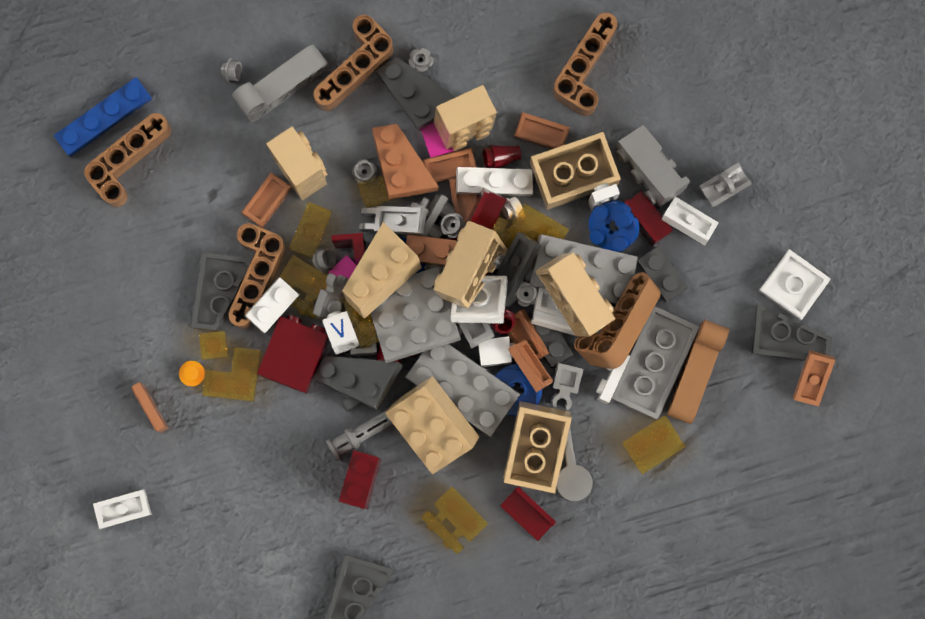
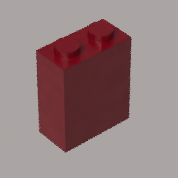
(293, 353)
(360, 479)

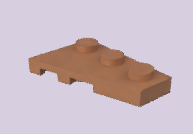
(400, 165)

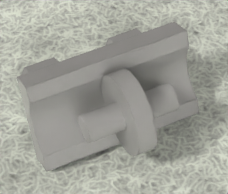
(725, 185)
(437, 207)

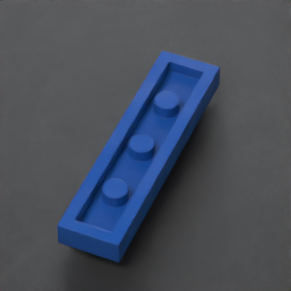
(103, 117)

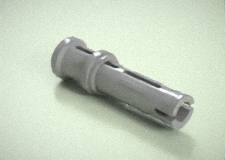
(349, 438)

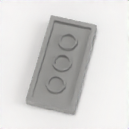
(607, 267)
(655, 363)
(474, 390)

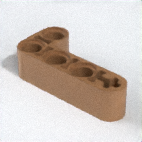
(588, 60)
(349, 67)
(131, 157)
(251, 279)
(617, 338)
(697, 371)

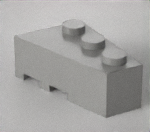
(651, 166)

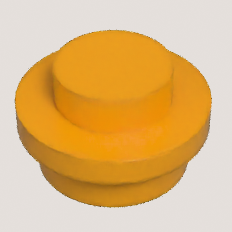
(191, 373)

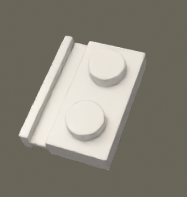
(547, 313)

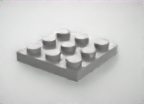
(414, 319)

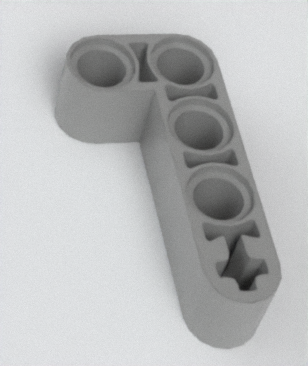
(280, 84)

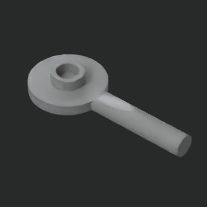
(573, 480)

